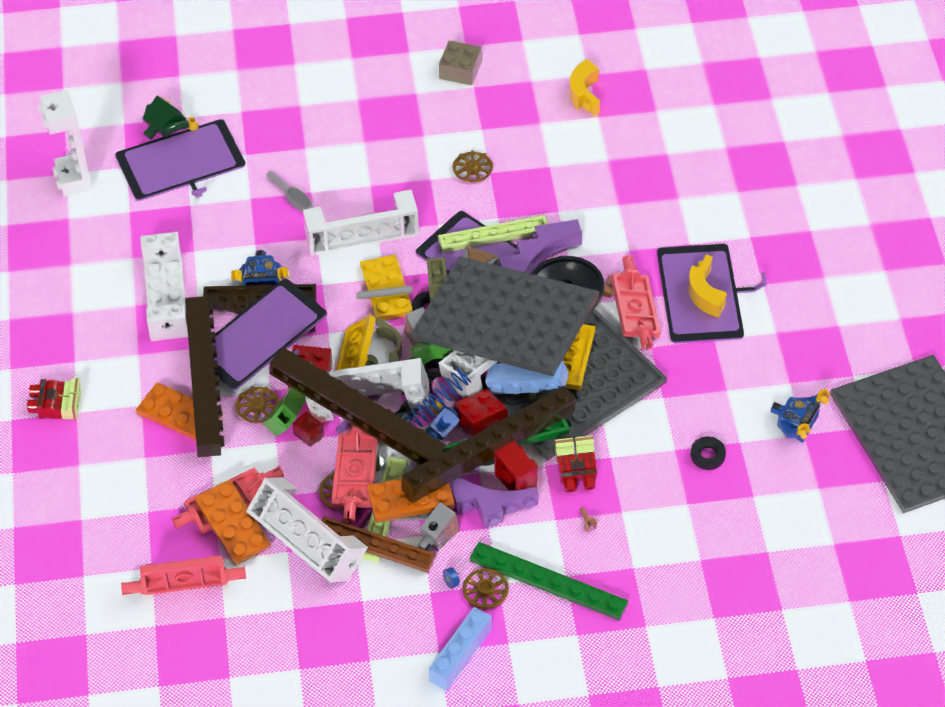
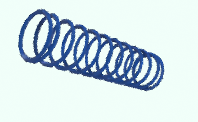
(440, 401)

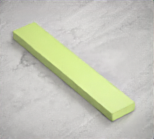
(490, 234)
(394, 470)

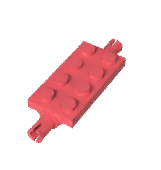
(635, 304)
(354, 471)
(246, 485)
(182, 576)

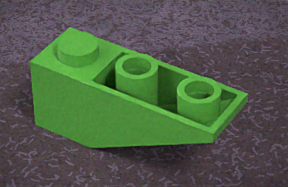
(284, 412)

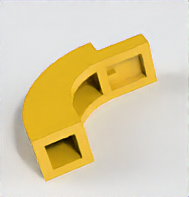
(581, 78)
(701, 293)

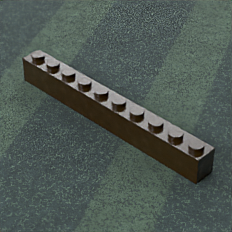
(203, 377)
(355, 407)
(482, 446)

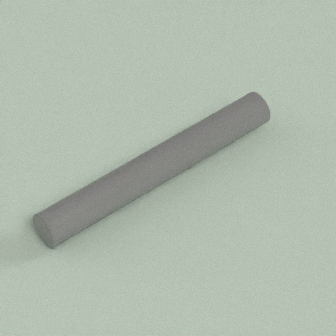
(384, 292)

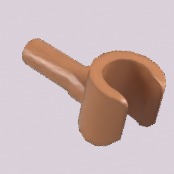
(608, 290)
(588, 520)

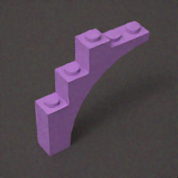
(544, 243)
(490, 503)

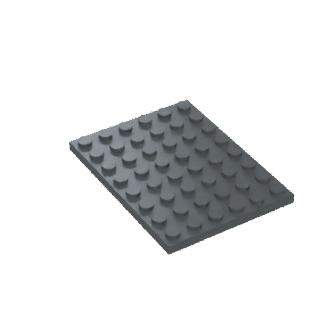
(505, 315)
(612, 383)
(901, 428)

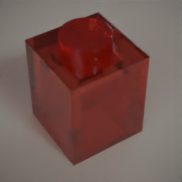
(308, 429)

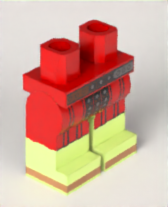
(55, 399)
(578, 469)

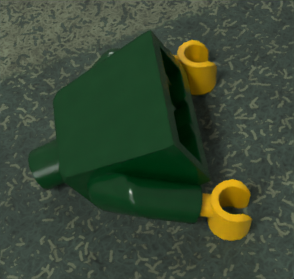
(165, 119)

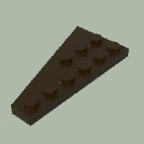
(238, 298)

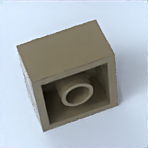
(460, 62)

